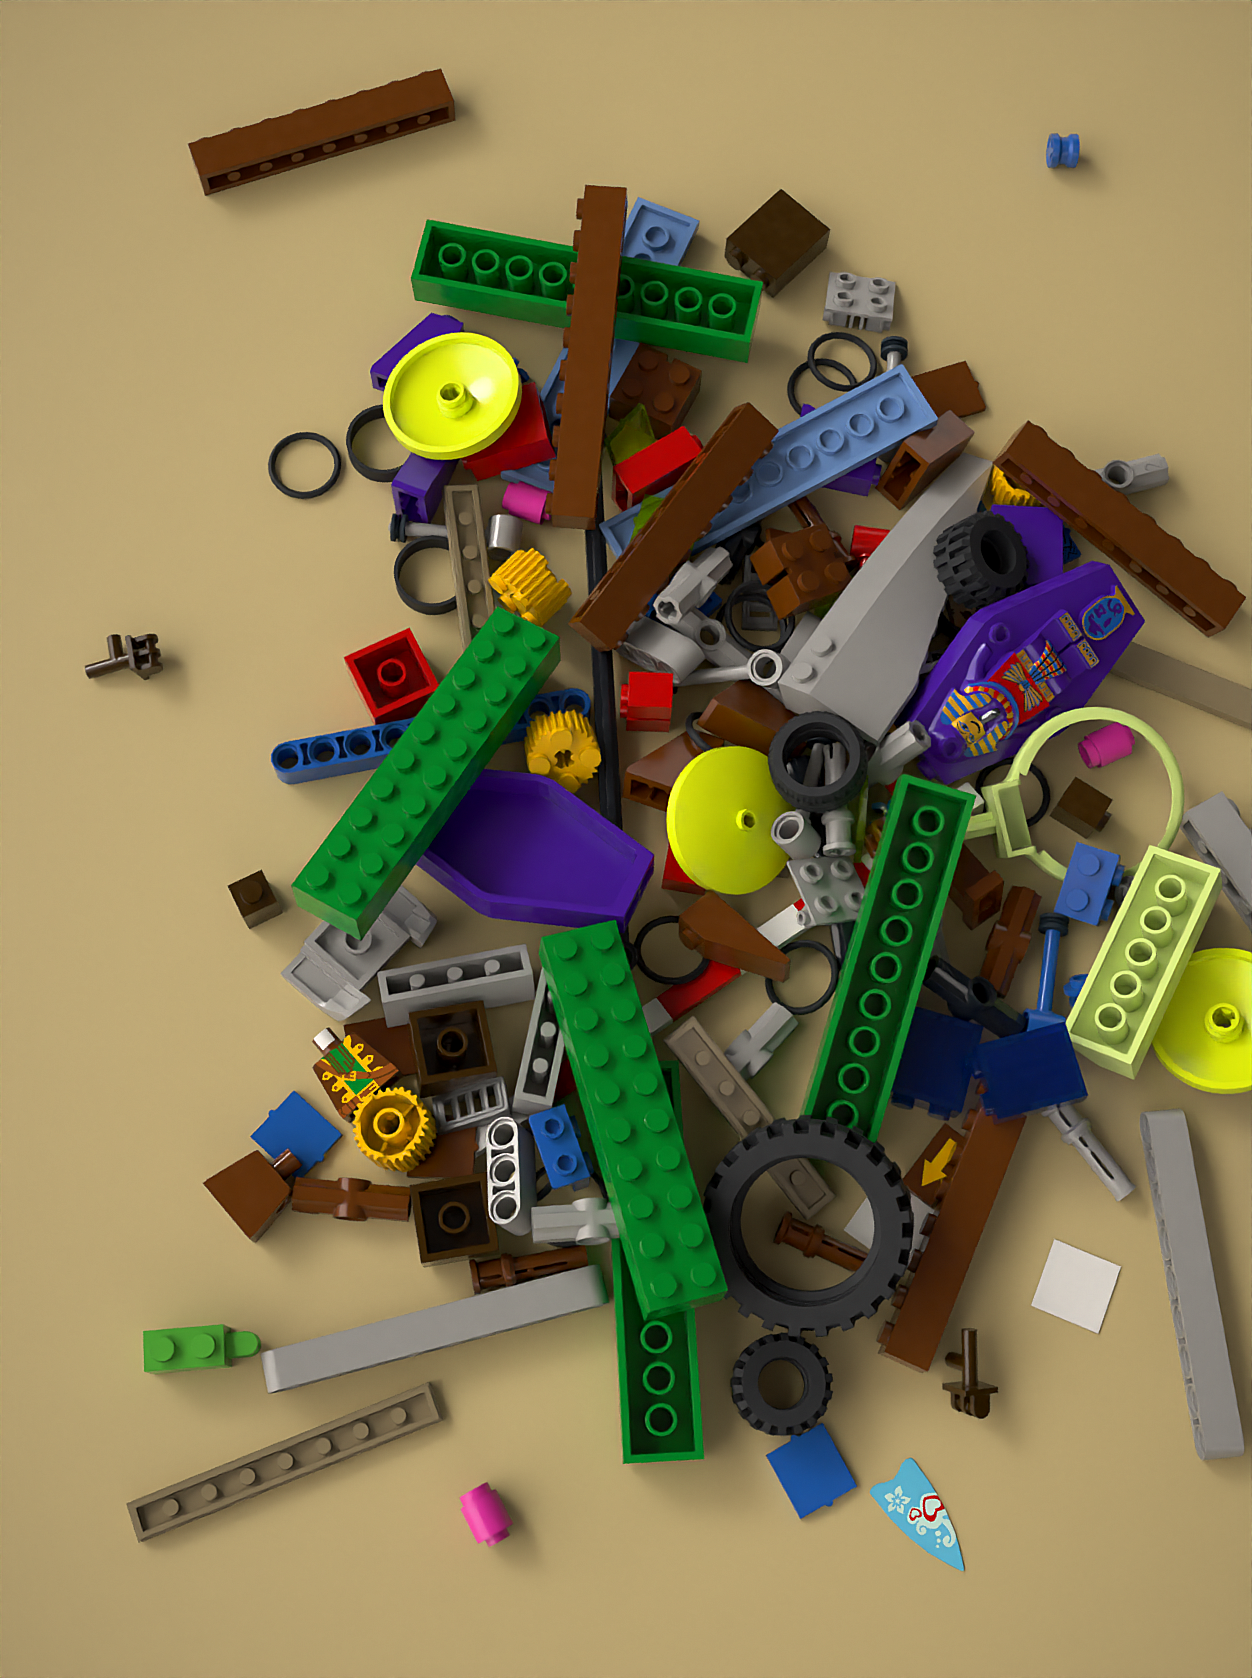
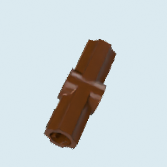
(1009, 938)
(351, 1199)

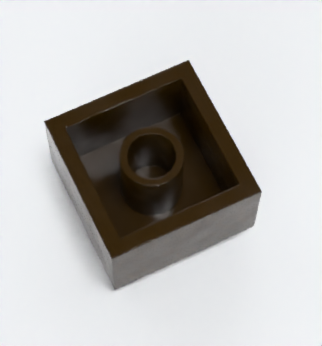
(450, 1047)
(453, 1220)

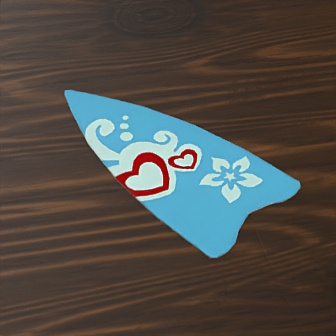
(919, 1512)

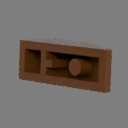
(729, 939)

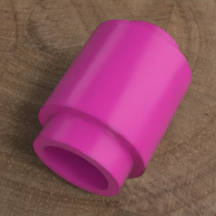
(526, 502)
(1106, 745)
(485, 1514)

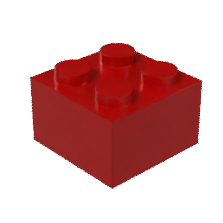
(392, 678)

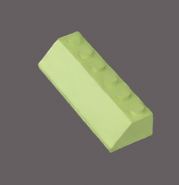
(1142, 960)

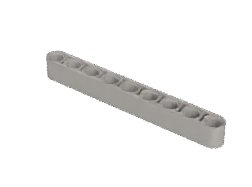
(1191, 1285)
(434, 1328)

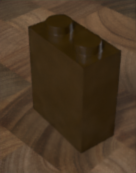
(776, 242)

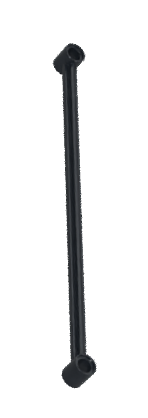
(605, 700)

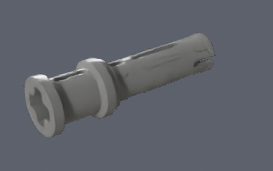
(838, 821)
(1119, 1184)

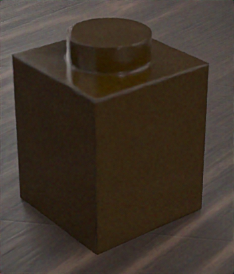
(1082, 808)
(255, 899)

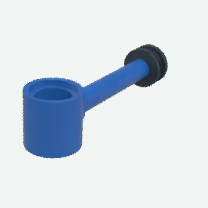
(1053, 927)

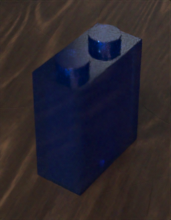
(935, 1064)
(1028, 1073)

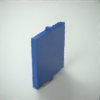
(300, 1130)
(811, 1470)

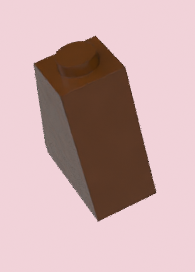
(923, 459)
(747, 717)
(653, 776)

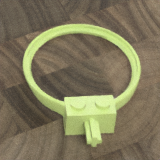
(1004, 806)

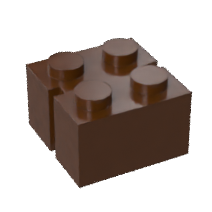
(660, 386)
(812, 570)

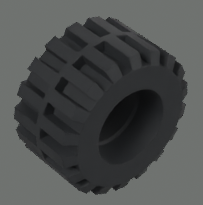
(981, 560)
(815, 1377)

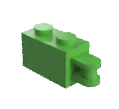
(196, 1348)

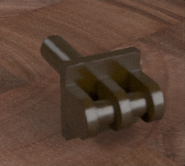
(139, 660)
(968, 1395)

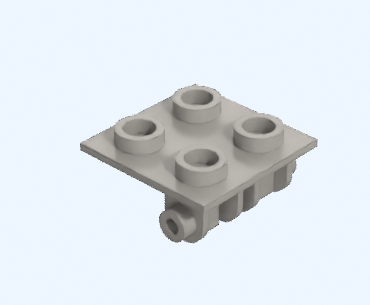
(859, 297)
(828, 890)

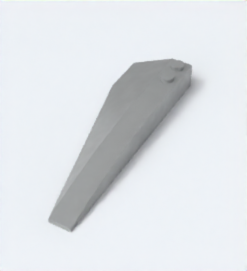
(879, 630)

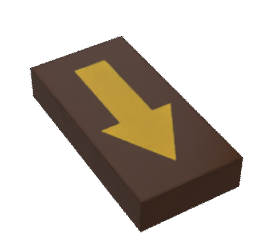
(932, 1165)

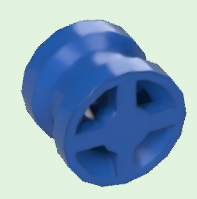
(1062, 150)

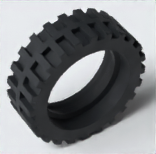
(891, 1213)

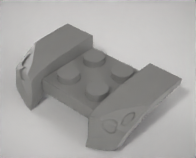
(339, 967)

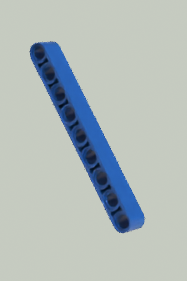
(380, 735)

